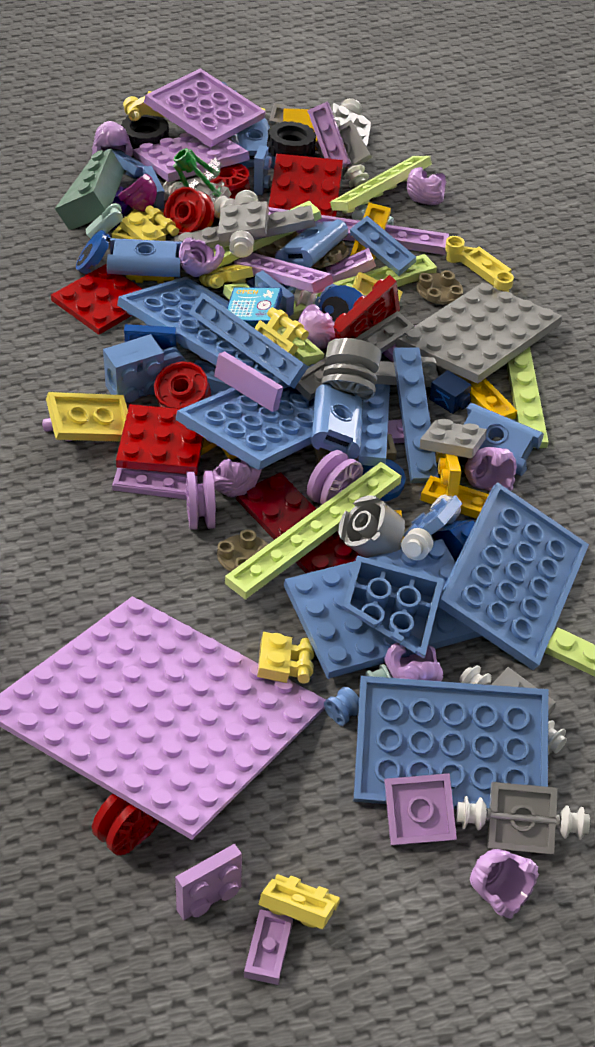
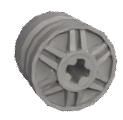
(352, 367)

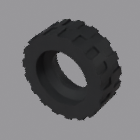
(146, 122)
(291, 139)

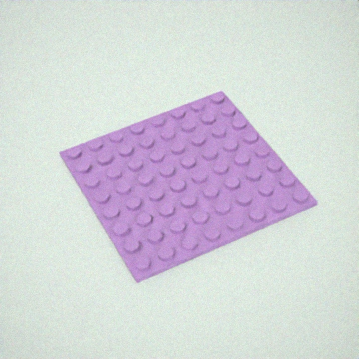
(157, 714)

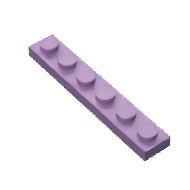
(288, 273)

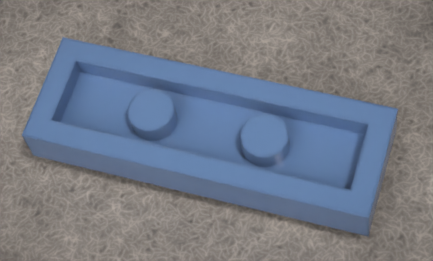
(383, 245)

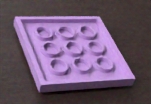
(204, 107)
(162, 154)

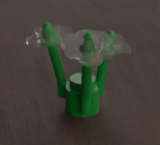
(186, 161)

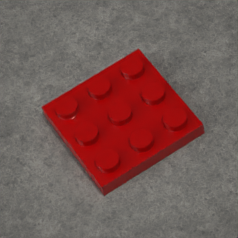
(303, 180)
(95, 299)
(369, 309)
(158, 442)

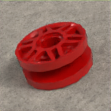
(235, 178)
(189, 210)
(181, 377)
(122, 825)

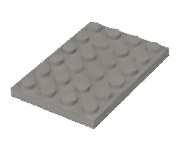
(480, 331)

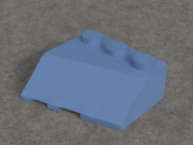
(394, 601)

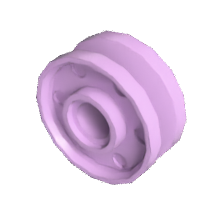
(332, 476)
(200, 500)

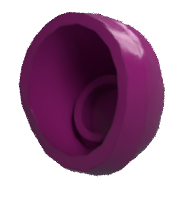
(140, 193)

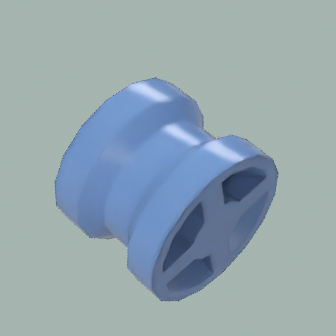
(342, 706)

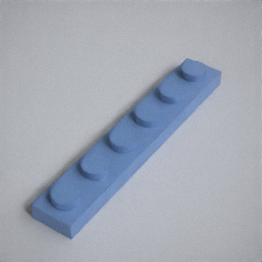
(249, 340)
(414, 413)
(375, 427)

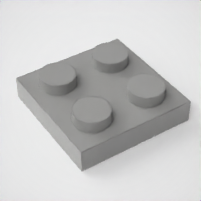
(453, 438)

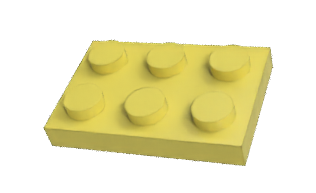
(87, 416)

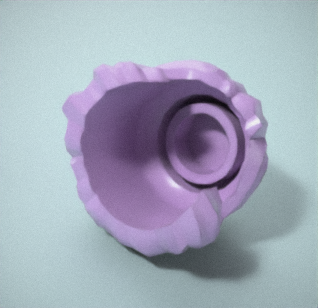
(112, 136)
(426, 190)
(198, 258)
(318, 325)
(491, 466)
(235, 478)
(413, 666)
(504, 880)

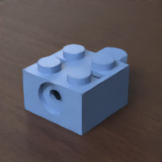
(135, 365)

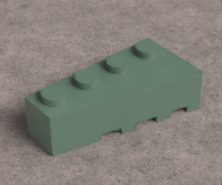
(91, 190)

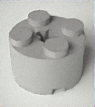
(372, 527)

